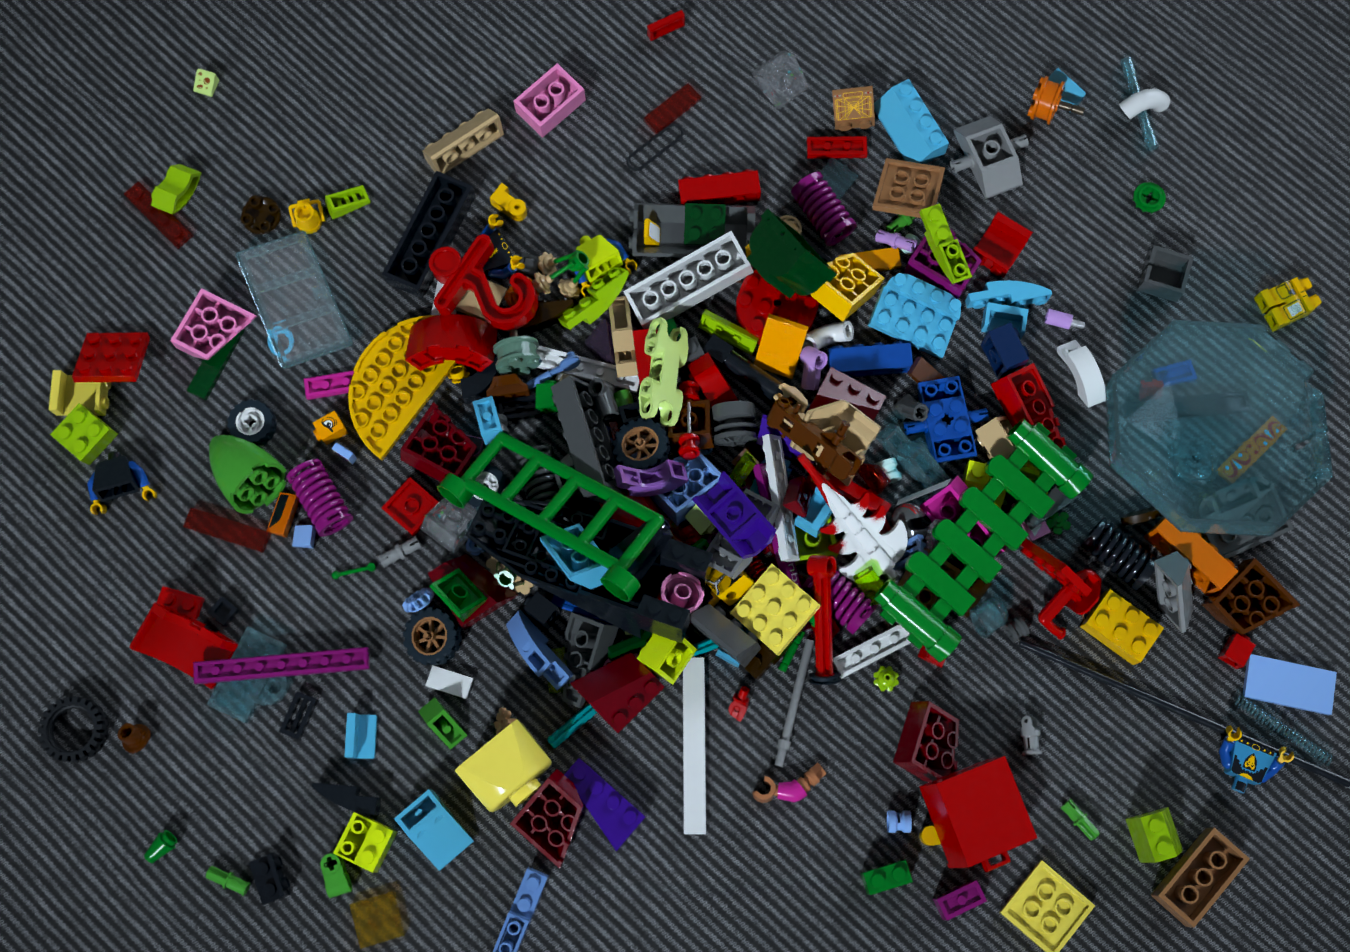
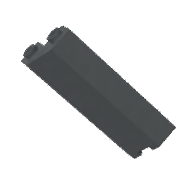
(672, 225)

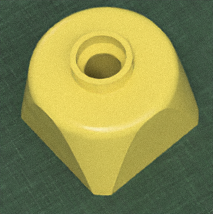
(505, 768)

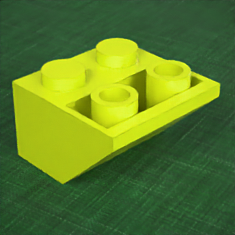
(365, 842)

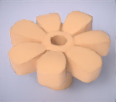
(503, 719)

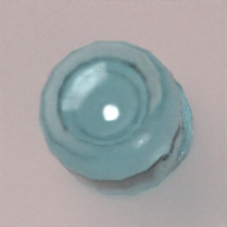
(992, 613)

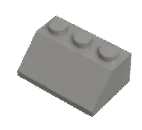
(1174, 589)

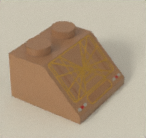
(853, 108)

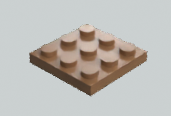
(908, 187)

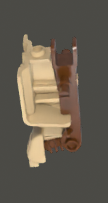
(829, 435)

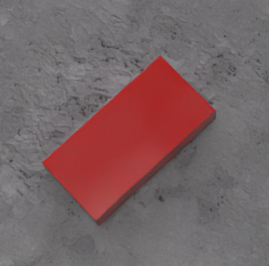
(666, 25)

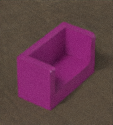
(959, 900)

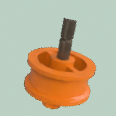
(1048, 100)

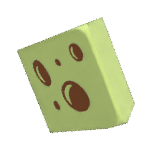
(205, 82)

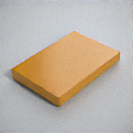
(781, 346)

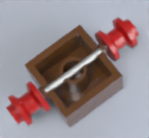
(694, 424)

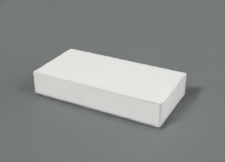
(449, 682)

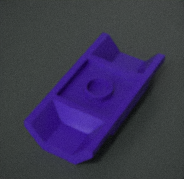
(736, 517)

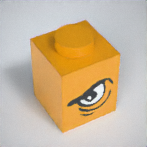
(329, 428)

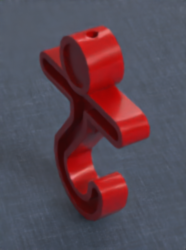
(468, 274)

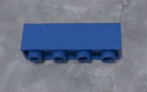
(871, 360)

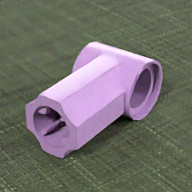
(813, 362)

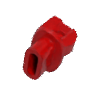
(739, 704)

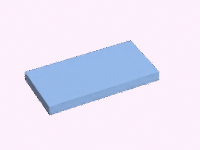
(1289, 684)

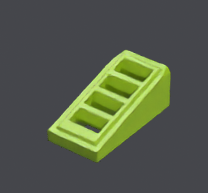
(341, 210)

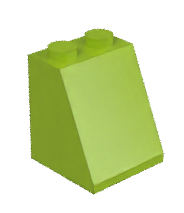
(1154, 836)

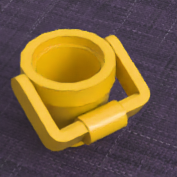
(305, 216)

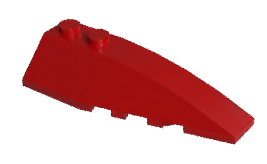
(1026, 397)

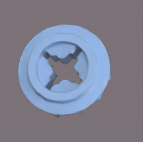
(418, 600)

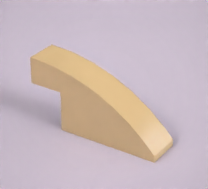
(623, 337)

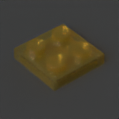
(377, 919)

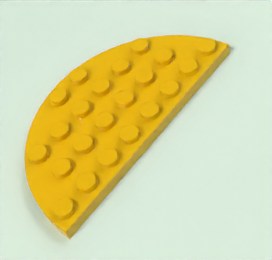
(388, 390)

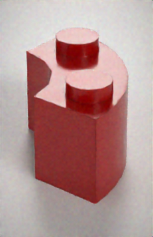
(711, 380)

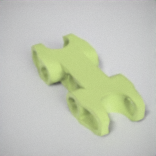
(660, 386)

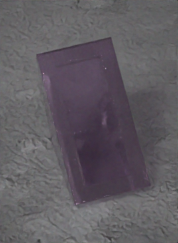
(601, 342)

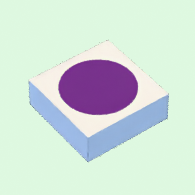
(344, 453)

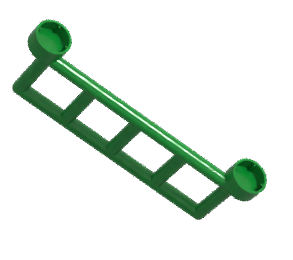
(617, 578)

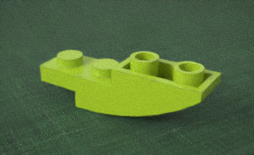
(943, 246)
(602, 295)

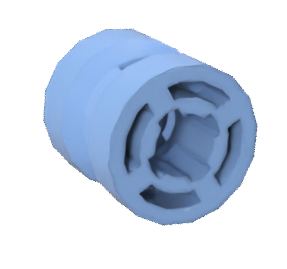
(899, 821)

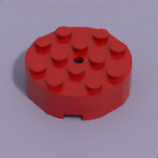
(760, 298)

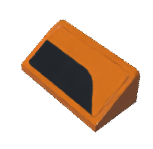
(283, 514)

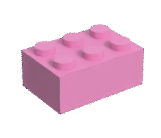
(549, 100)

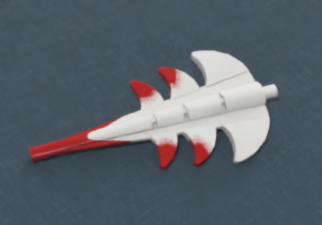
(860, 533)

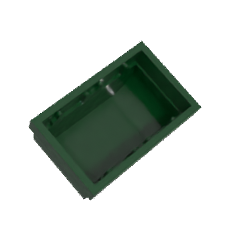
(786, 258)

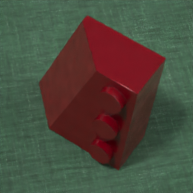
(618, 689)
(928, 742)
(551, 817)

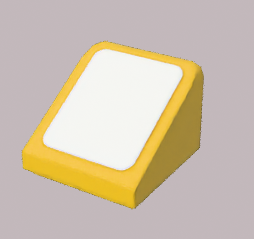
(651, 233)

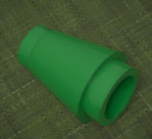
(160, 846)

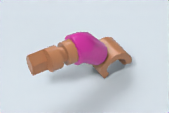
(793, 790)

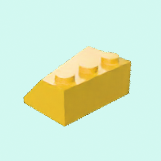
(850, 287)

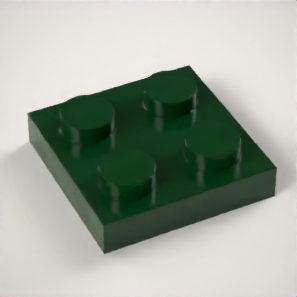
(703, 223)

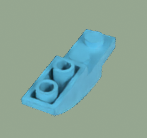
(1014, 292)

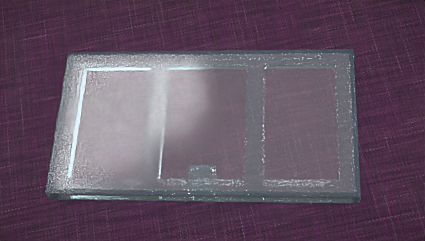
(293, 299)

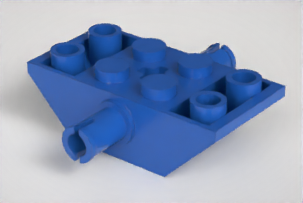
(946, 402)

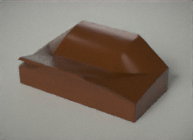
(507, 387)

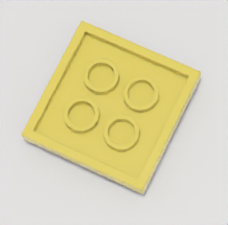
(775, 609)
(1047, 908)

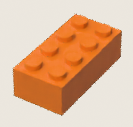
(1208, 567)

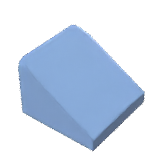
(304, 536)

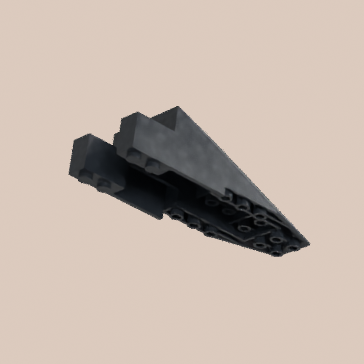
(521, 551)

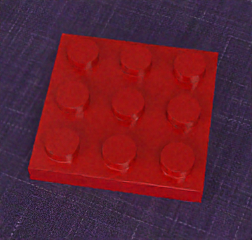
(111, 357)

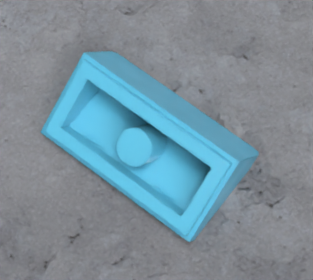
(1072, 92)

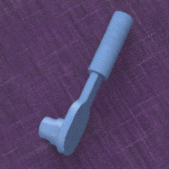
(567, 364)

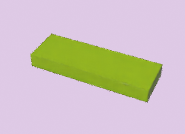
(728, 332)

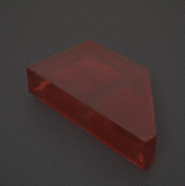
(874, 477)

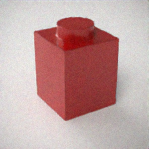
(1237, 650)

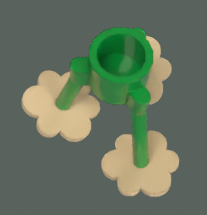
(507, 578)

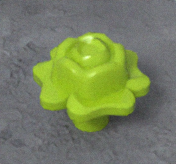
(885, 678)

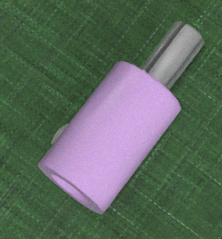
(1062, 320)

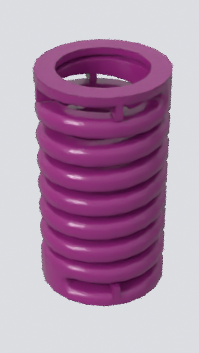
(823, 208)
(319, 497)
(845, 604)

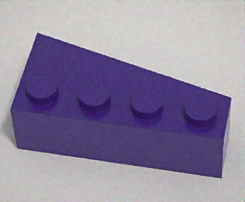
(609, 808)

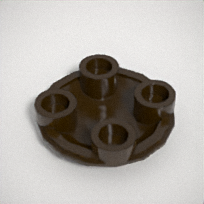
(260, 215)

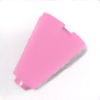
(682, 590)

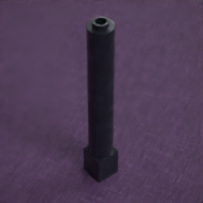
(742, 368)

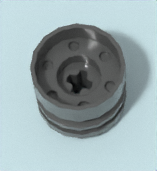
(733, 423)

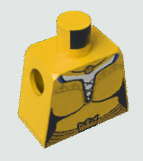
(726, 588)

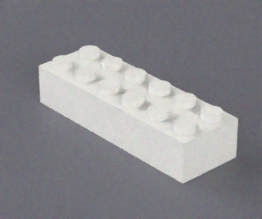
(689, 280)

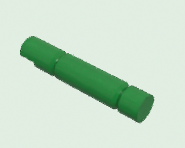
(790, 653)

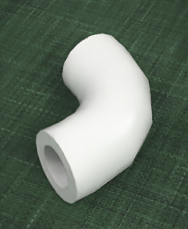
(1144, 100)
(829, 334)

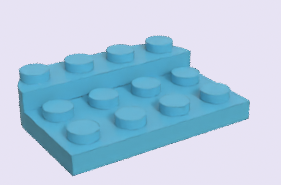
(916, 313)

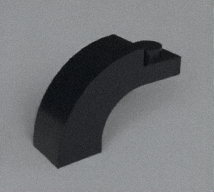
(475, 386)

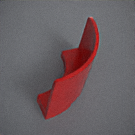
(451, 338)
(180, 640)

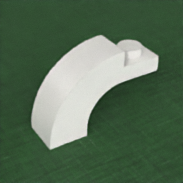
(1085, 371)

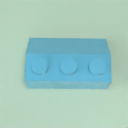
(575, 565)

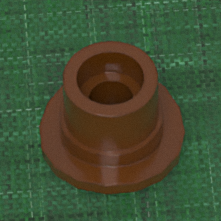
(134, 737)

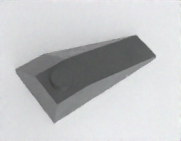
(586, 650)

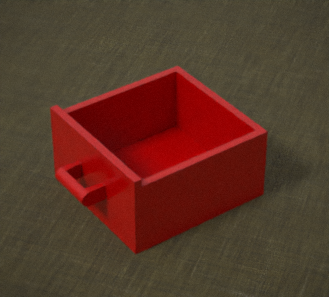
(978, 814)

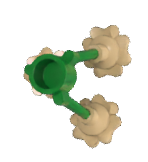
(568, 288)

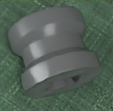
(1016, 629)

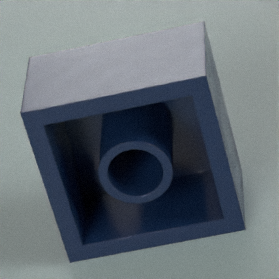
(1004, 350)

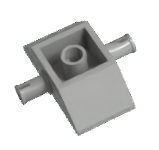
(990, 155)

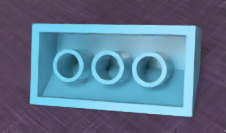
(910, 124)

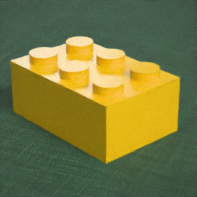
(1122, 627)

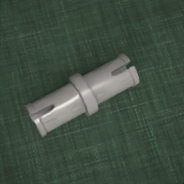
(399, 551)

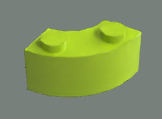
(175, 189)

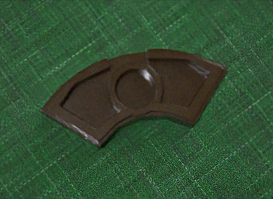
(1140, 516)

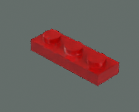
(837, 147)

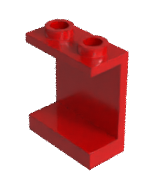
(1001, 244)

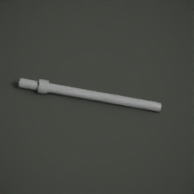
(784, 743)

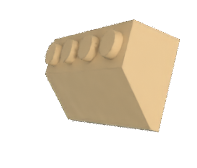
(464, 141)

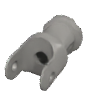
(1030, 734)

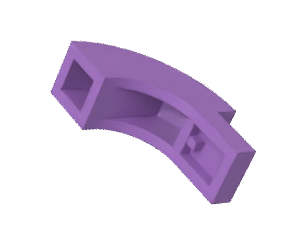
(651, 481)

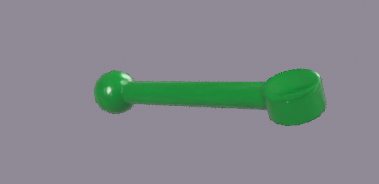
(371, 567)

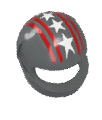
(912, 517)

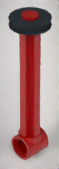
(822, 569)

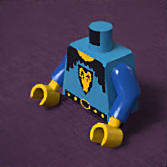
(1249, 761)

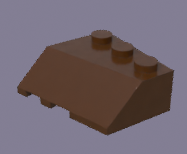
(1249, 598)

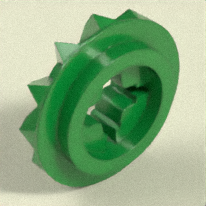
(1157, 195)

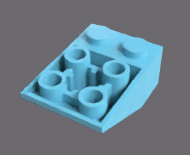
(434, 829)

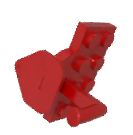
(1078, 592)

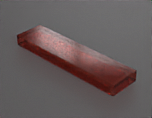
(226, 530)

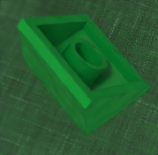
(459, 594)

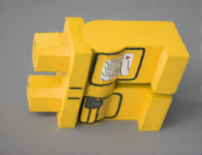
(1287, 302)

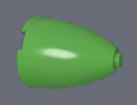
(241, 468)

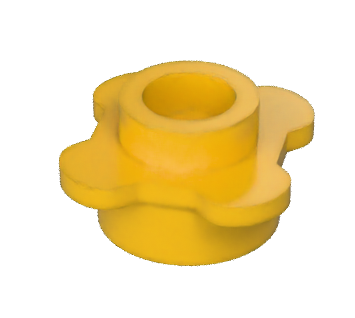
(457, 373)

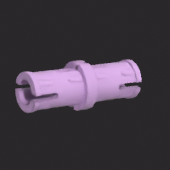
(896, 240)

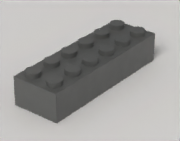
(585, 434)

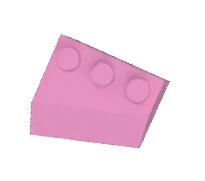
(200, 326)

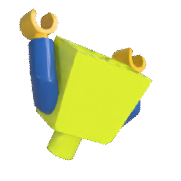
(602, 257)

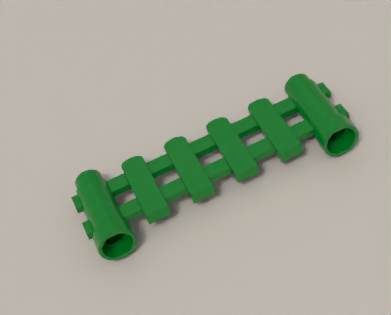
(926, 625)

